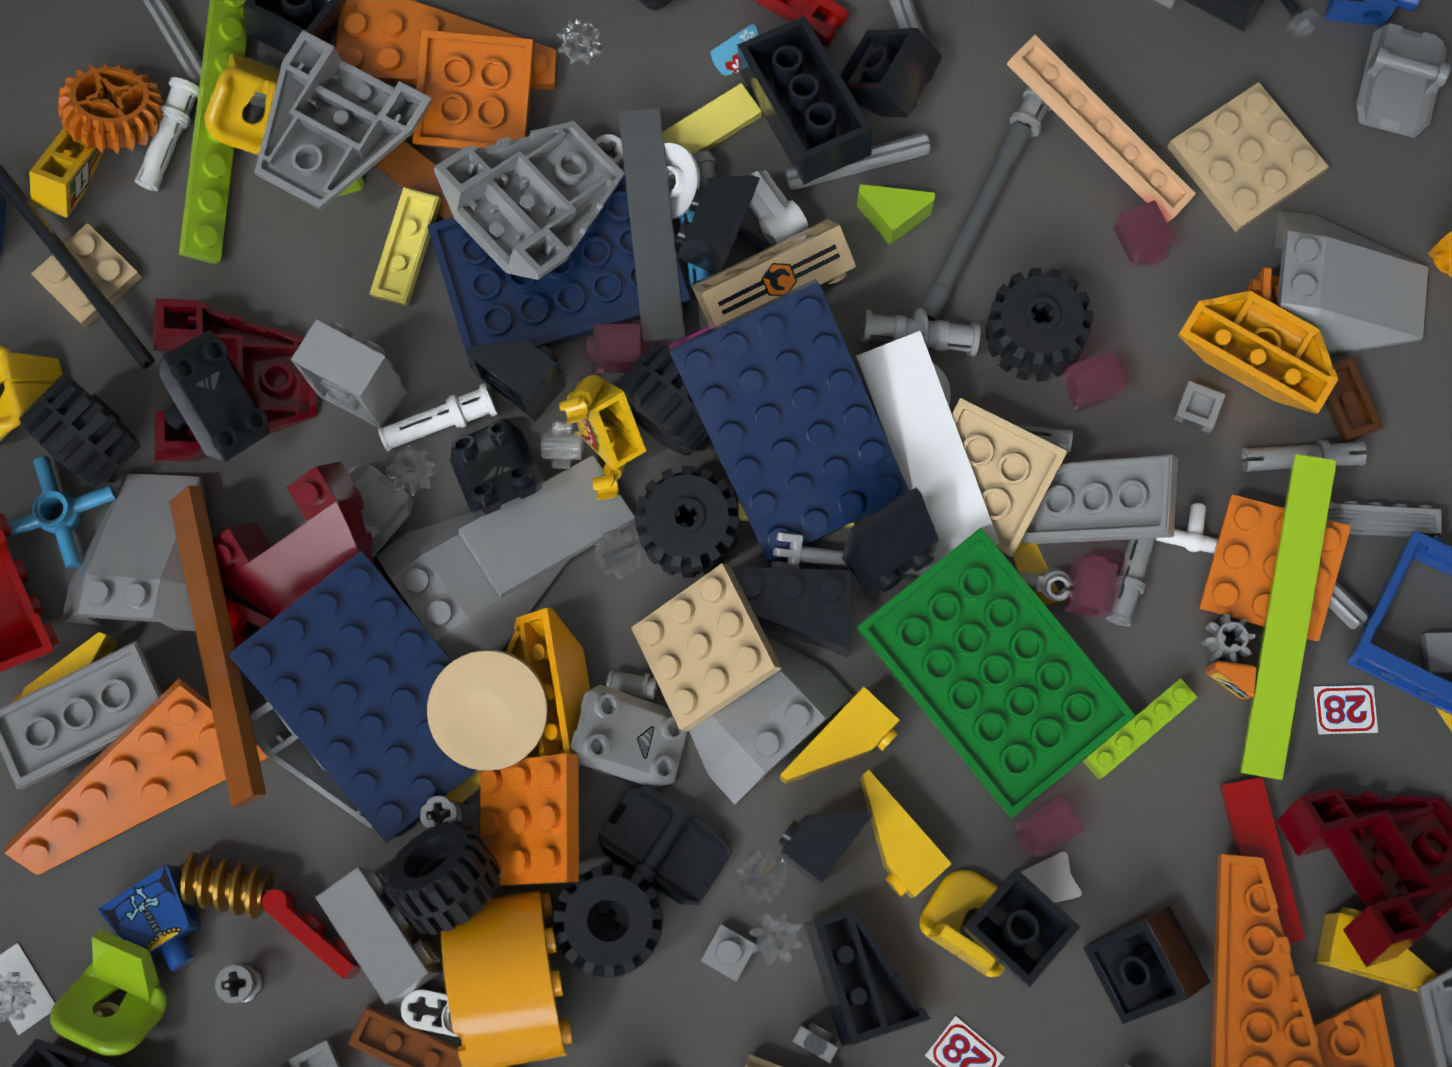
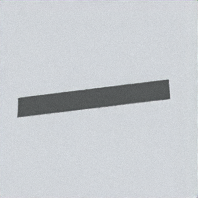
(651, 224)

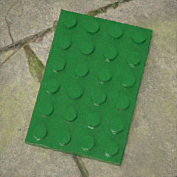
(995, 672)

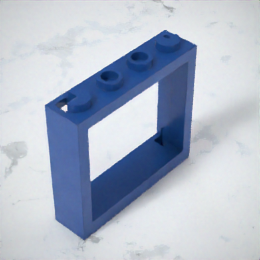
(1385, 664)

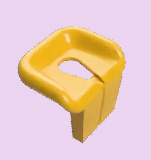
(231, 94)
(24, 381)
(945, 916)

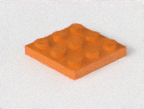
(476, 88)
(1245, 563)
(533, 819)

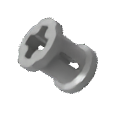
(1031, 112)
(433, 807)
(233, 972)

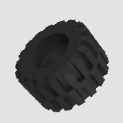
(442, 877)

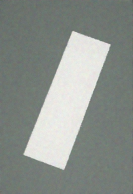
(925, 439)

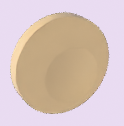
(487, 710)

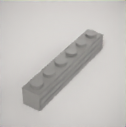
(1386, 521)

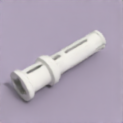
(175, 118)
(455, 412)

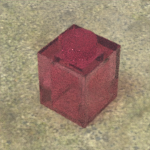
(1144, 234)
(614, 347)
(1095, 381)
(1092, 586)
(1047, 828)

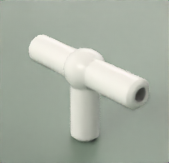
(1193, 539)

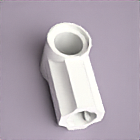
(776, 215)

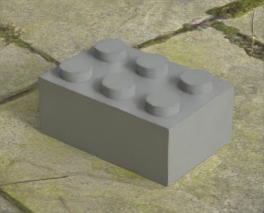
(350, 373)
(379, 935)

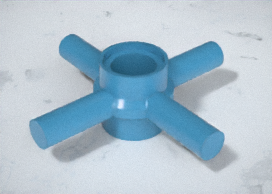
(70, 517)

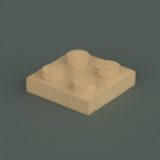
(103, 265)

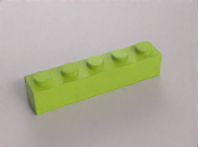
(1140, 728)

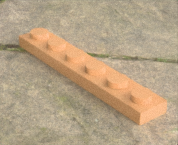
(1100, 127)

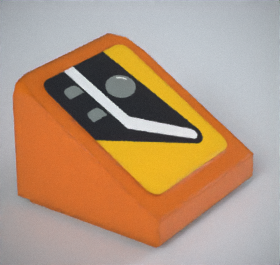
(1234, 677)

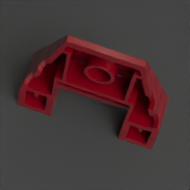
(260, 357)
(286, 571)
(1392, 855)

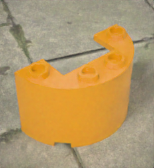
(504, 983)

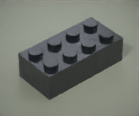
(804, 100)

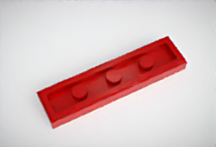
(1257, 836)

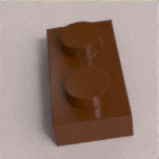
(1351, 404)

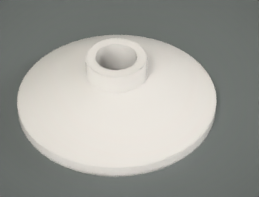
(684, 170)

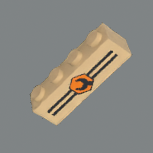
(809, 255)

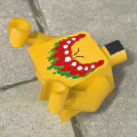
(607, 427)

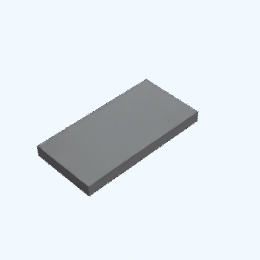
(1108, 501)
(544, 528)
(75, 715)

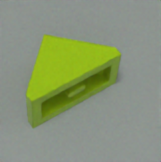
(894, 209)

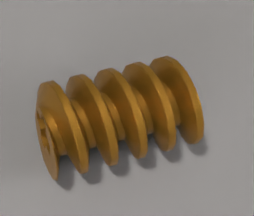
(224, 888)

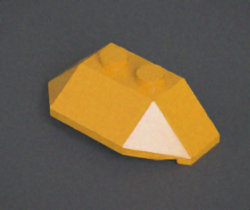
(1262, 349)
(561, 665)

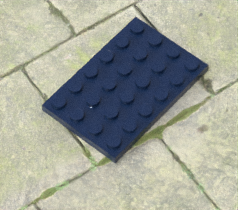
(585, 290)
(790, 418)
(354, 687)

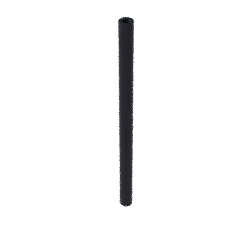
(75, 270)

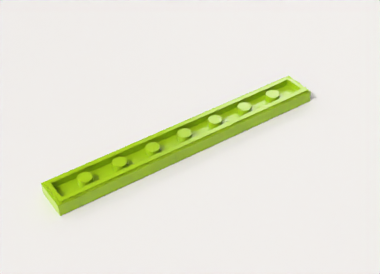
(1288, 616)

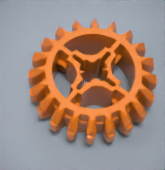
(110, 107)

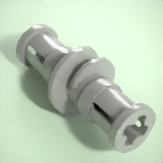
(937, 334)

